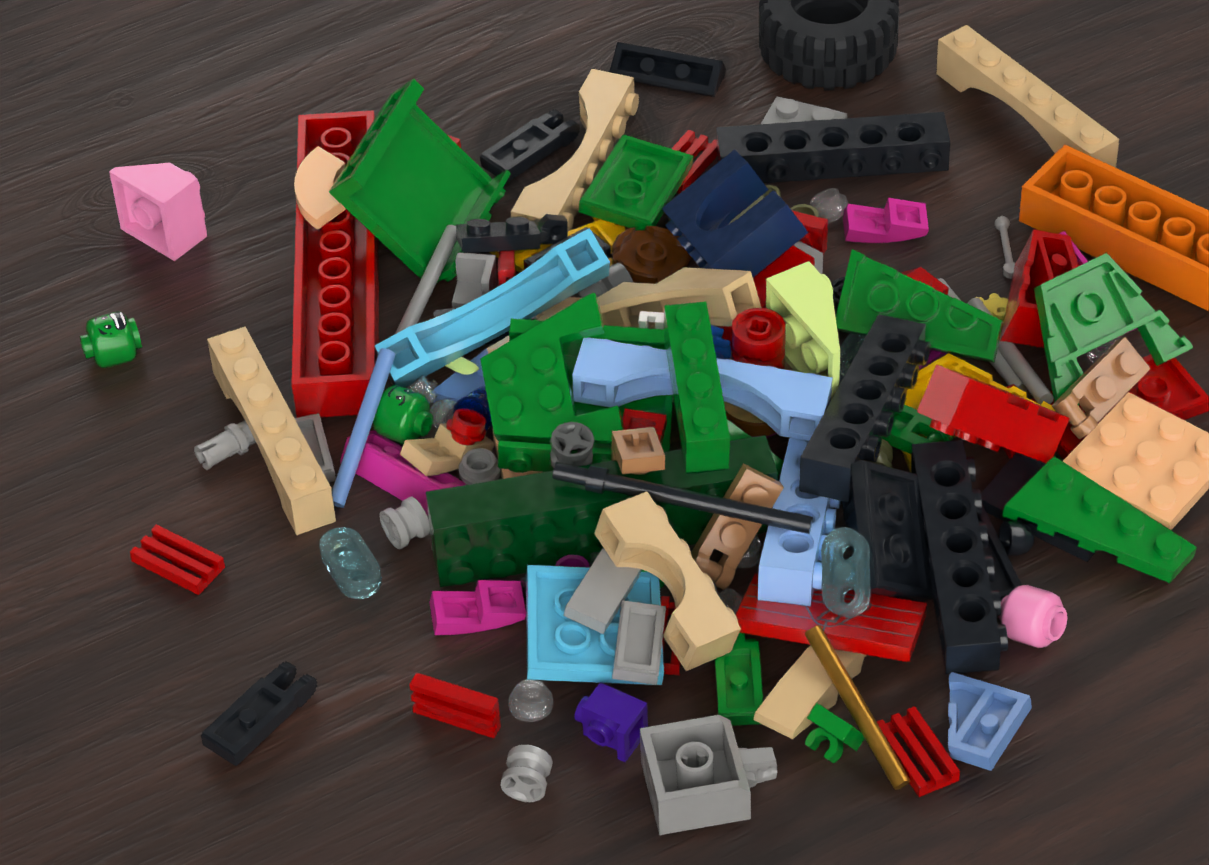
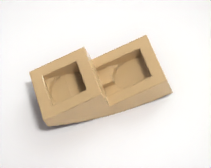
(439, 453)

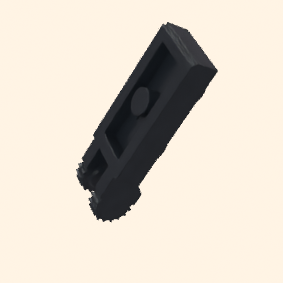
(529, 144)
(258, 713)

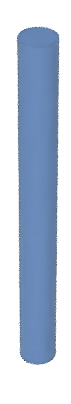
(362, 427)

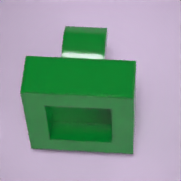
(835, 730)

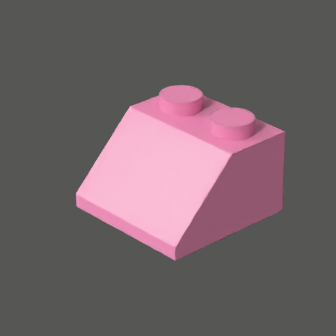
(160, 206)

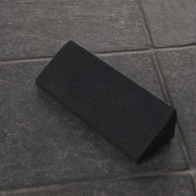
(668, 69)

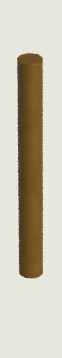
(857, 707)

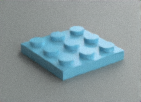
(564, 648)

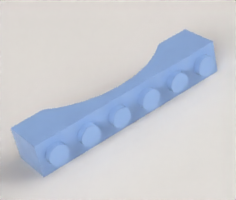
(620, 373)

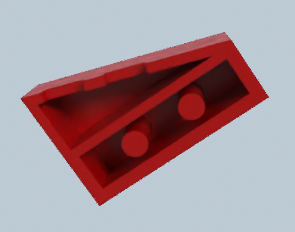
(1041, 260)
(990, 415)

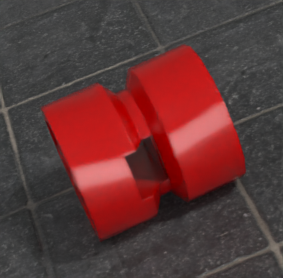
(759, 338)

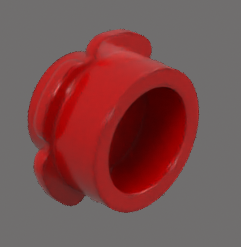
(467, 427)

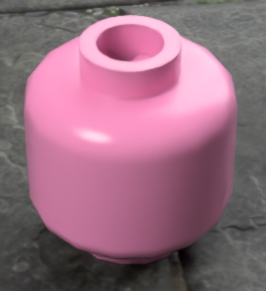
(1033, 616)

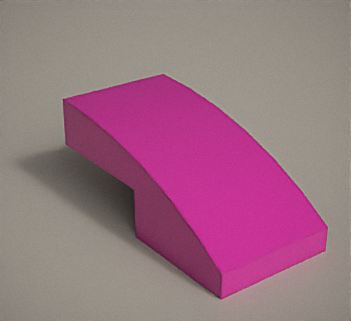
(896, 222)
(489, 607)

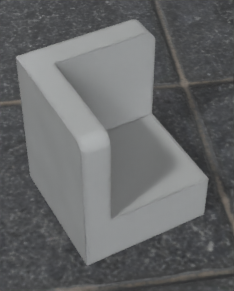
(474, 277)

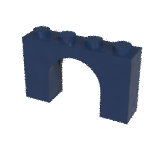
(710, 203)

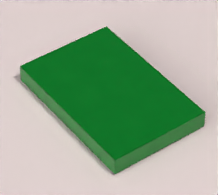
(635, 183)

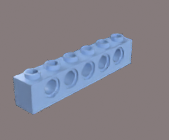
(790, 558)

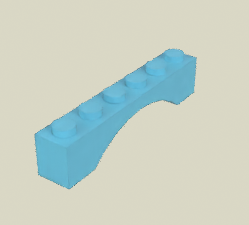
(542, 285)

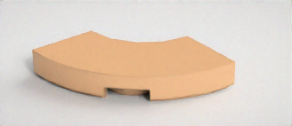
(312, 187)

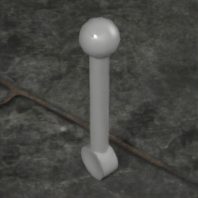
(1002, 224)

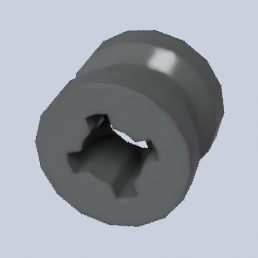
(570, 437)

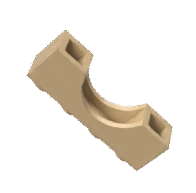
(640, 537)

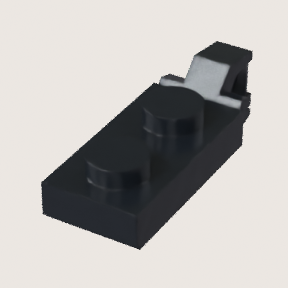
(514, 234)

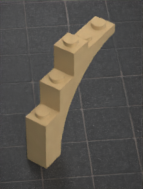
(723, 290)

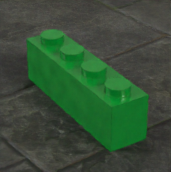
(696, 387)

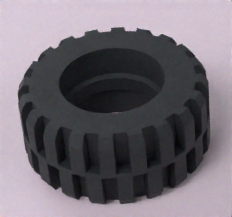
(828, 40)

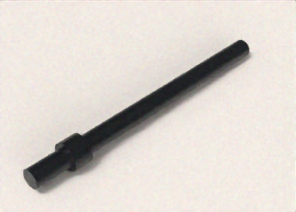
(599, 479)

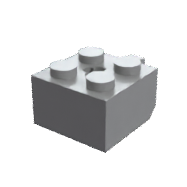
(700, 773)

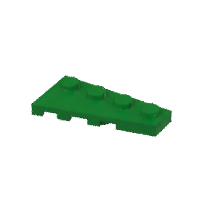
(950, 323)
(1079, 508)

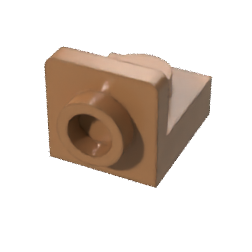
(637, 450)

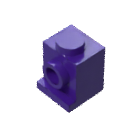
(612, 719)

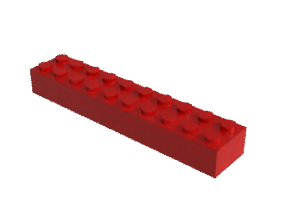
(333, 287)

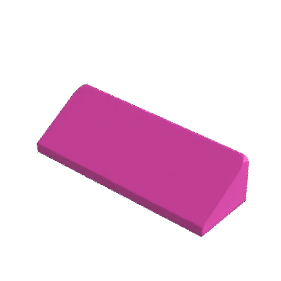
(394, 474)

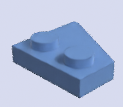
(982, 719)

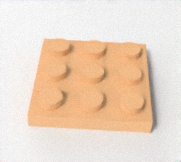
(1146, 459)

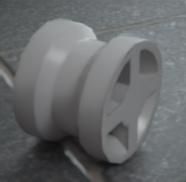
(405, 522)
(526, 773)

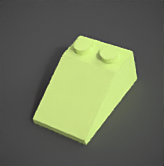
(808, 310)

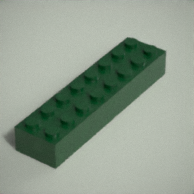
(537, 520)

